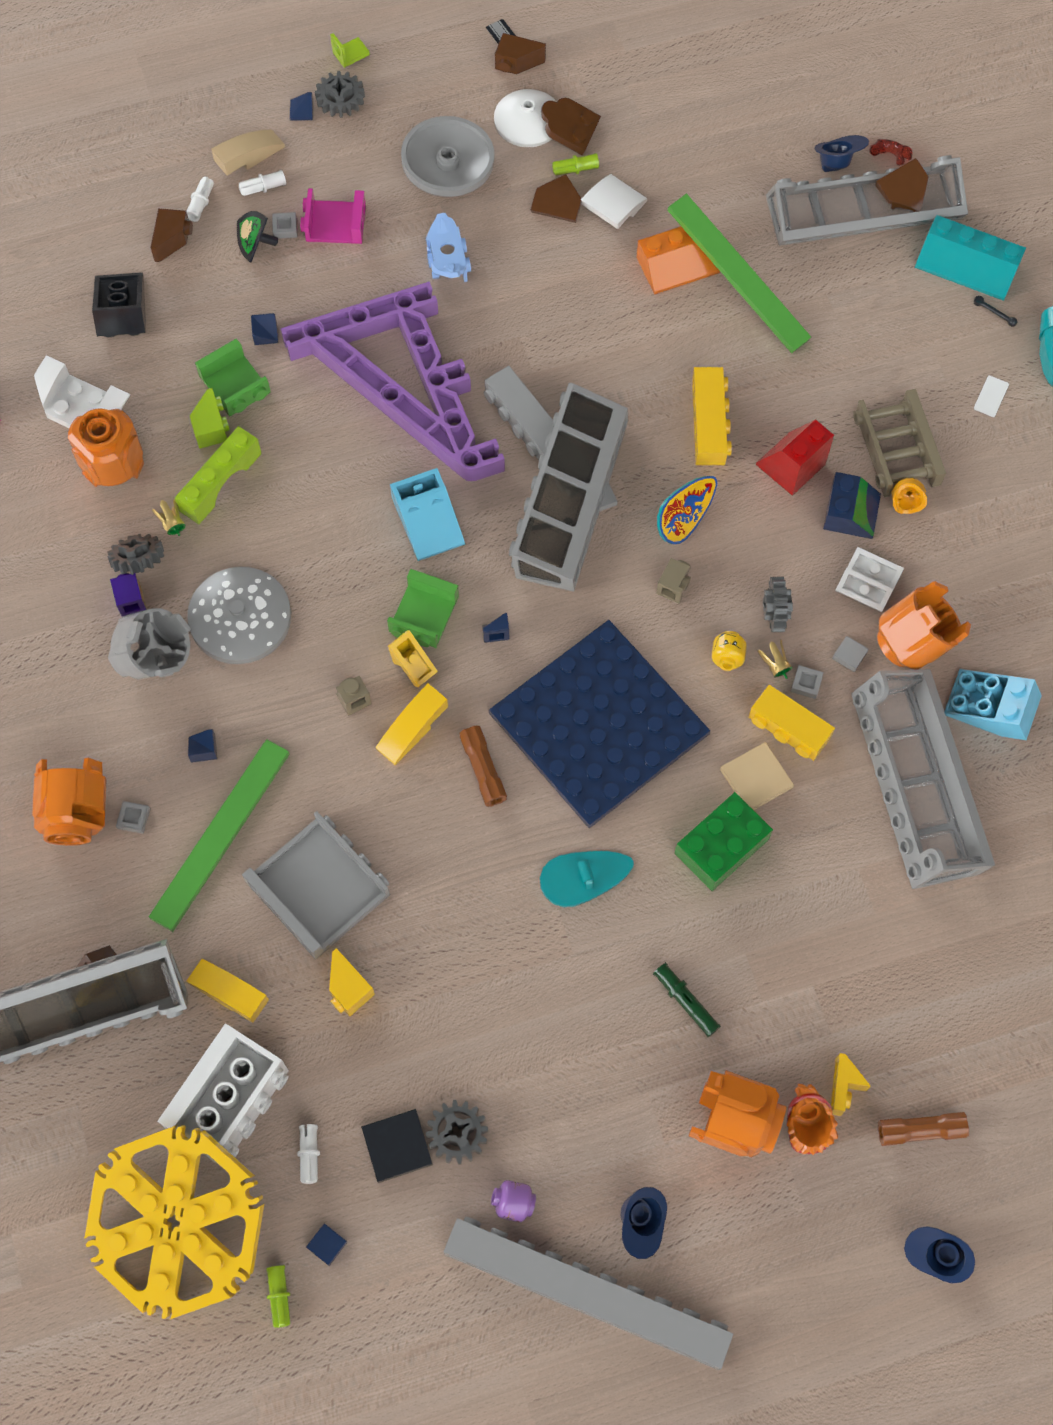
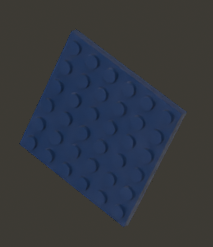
(599, 723)

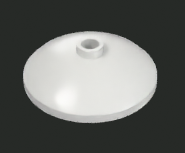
(520, 118)

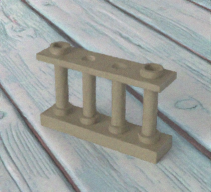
(917, 427)

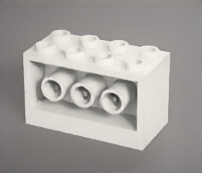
(220, 1076)

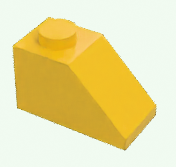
(347, 985)

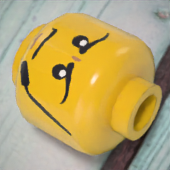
(729, 650)

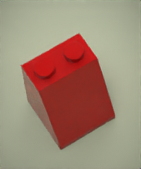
(798, 456)

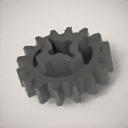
(340, 94)
(135, 554)
(777, 604)
(469, 1126)

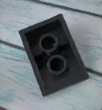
(119, 304)

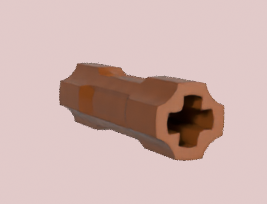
(487, 777)
(924, 1128)

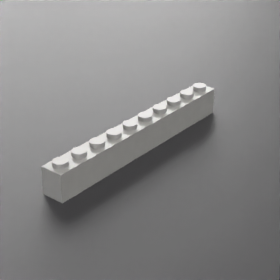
(589, 1294)

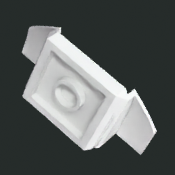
(69, 397)

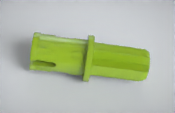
(576, 164)
(278, 1296)

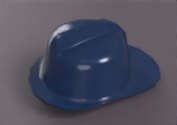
(839, 152)
(643, 1222)
(940, 1254)

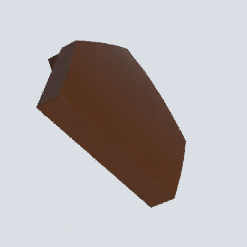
(904, 186)
(557, 200)

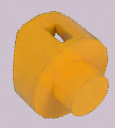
(909, 496)

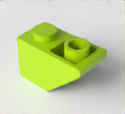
(207, 421)

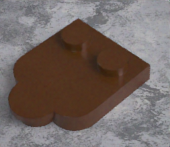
(569, 123)

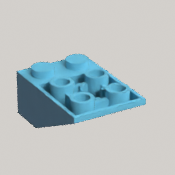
(427, 514)
(994, 702)

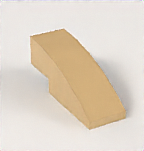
(246, 150)

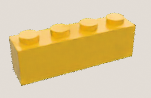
(710, 416)

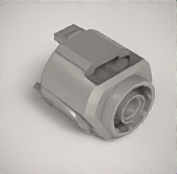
(161, 642)

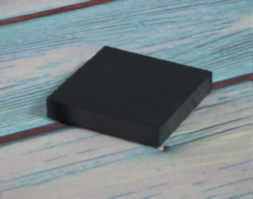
(396, 1146)

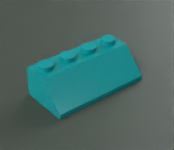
(970, 257)

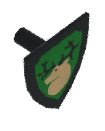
(250, 233)

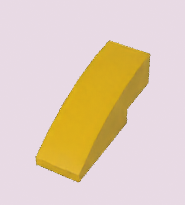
(412, 724)
(228, 990)

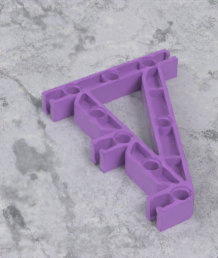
(331, 346)

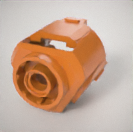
(106, 446)
(920, 628)
(69, 802)
(741, 1116)

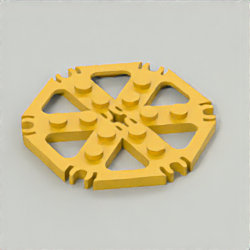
(194, 1214)

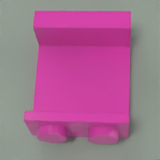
(334, 219)

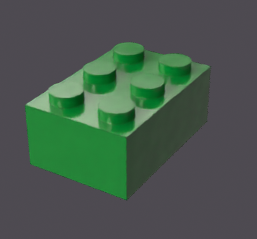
(723, 841)

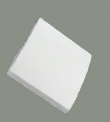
(613, 200)
(869, 579)

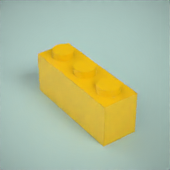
(791, 723)

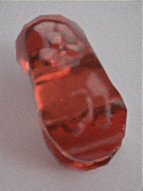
(890, 146)

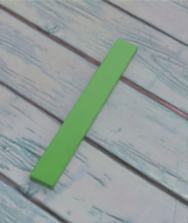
(739, 273)
(219, 835)

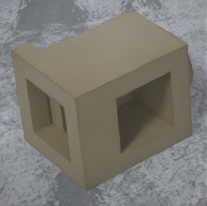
(674, 580)
(351, 691)

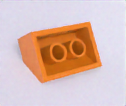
(672, 260)

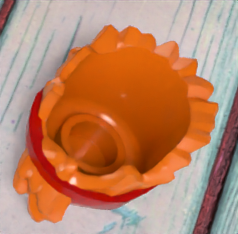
(810, 1121)

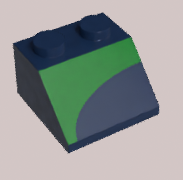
(852, 506)

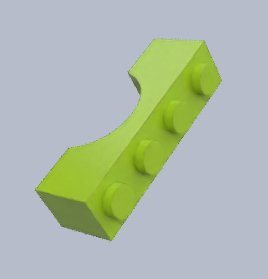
(200, 493)

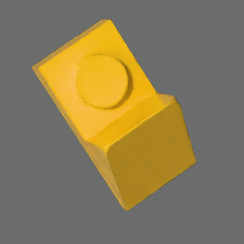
(411, 657)
(845, 1077)

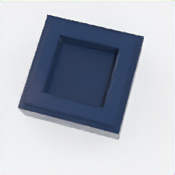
(326, 1244)

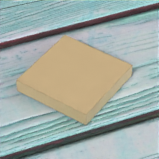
(757, 776)

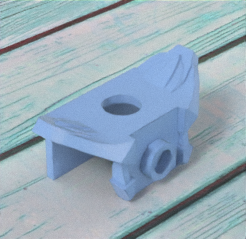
(441, 233)

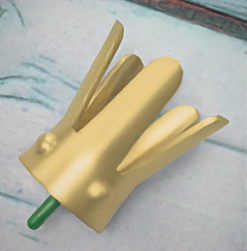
(171, 520)
(781, 665)

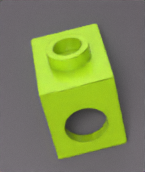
(350, 51)

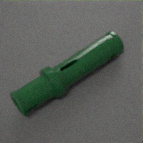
(686, 999)

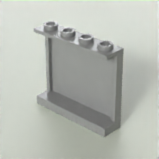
(318, 885)

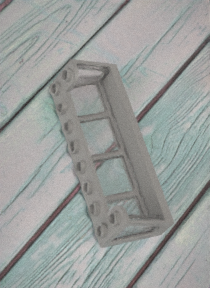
(857, 207)
(921, 778)

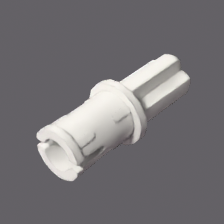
(262, 183)
(199, 199)
(308, 1154)

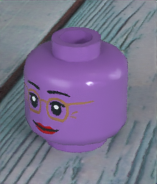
(513, 1201)

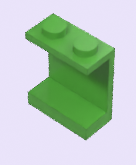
(232, 378)
(424, 608)

